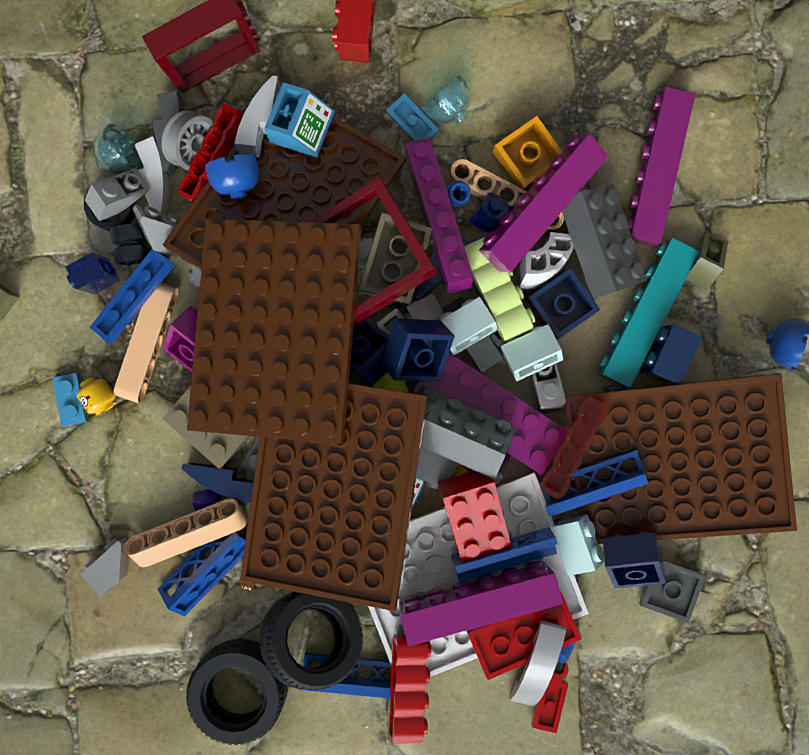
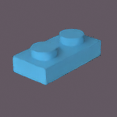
(411, 119)
(68, 405)

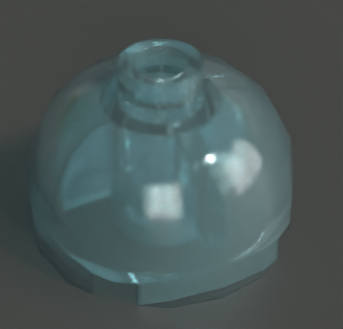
(449, 102)
(115, 151)

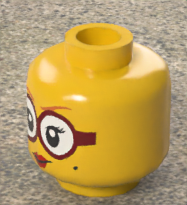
(96, 396)

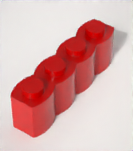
(215, 145)
(408, 692)

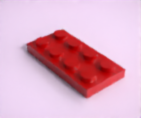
(509, 642)

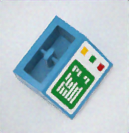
(299, 120)

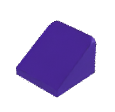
(204, 499)

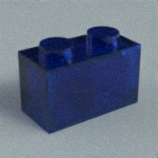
(92, 273)

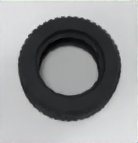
(342, 657)
(216, 720)

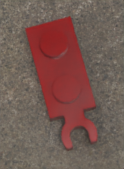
(550, 706)

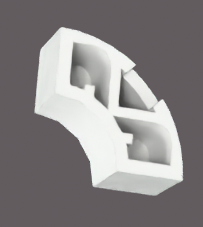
(546, 263)

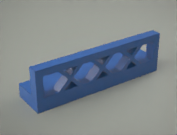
(132, 296)
(601, 490)
(523, 550)
(205, 573)
(357, 685)

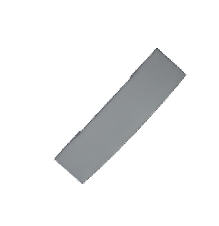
(540, 664)

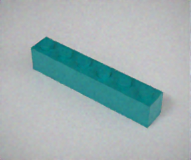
(648, 312)

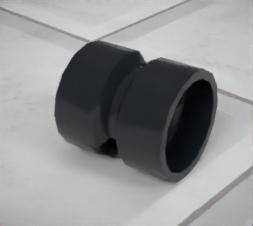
(129, 244)

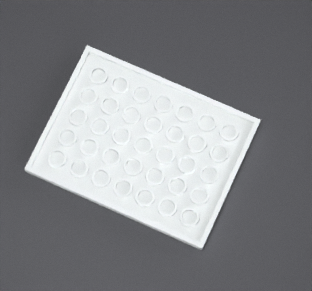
(430, 566)

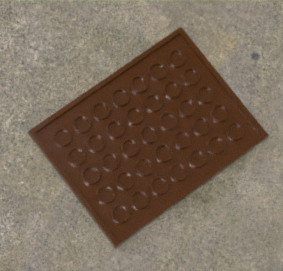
(293, 187)
(275, 329)
(709, 456)
(339, 514)

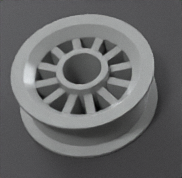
(184, 137)

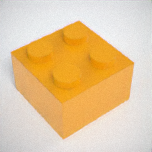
(526, 153)

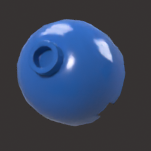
(234, 175)
(788, 342)

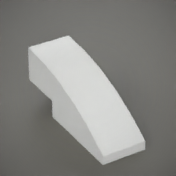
(253, 123)
(153, 175)

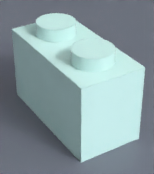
(469, 324)
(532, 352)
(578, 545)

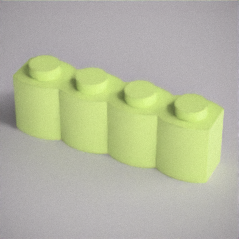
(499, 295)

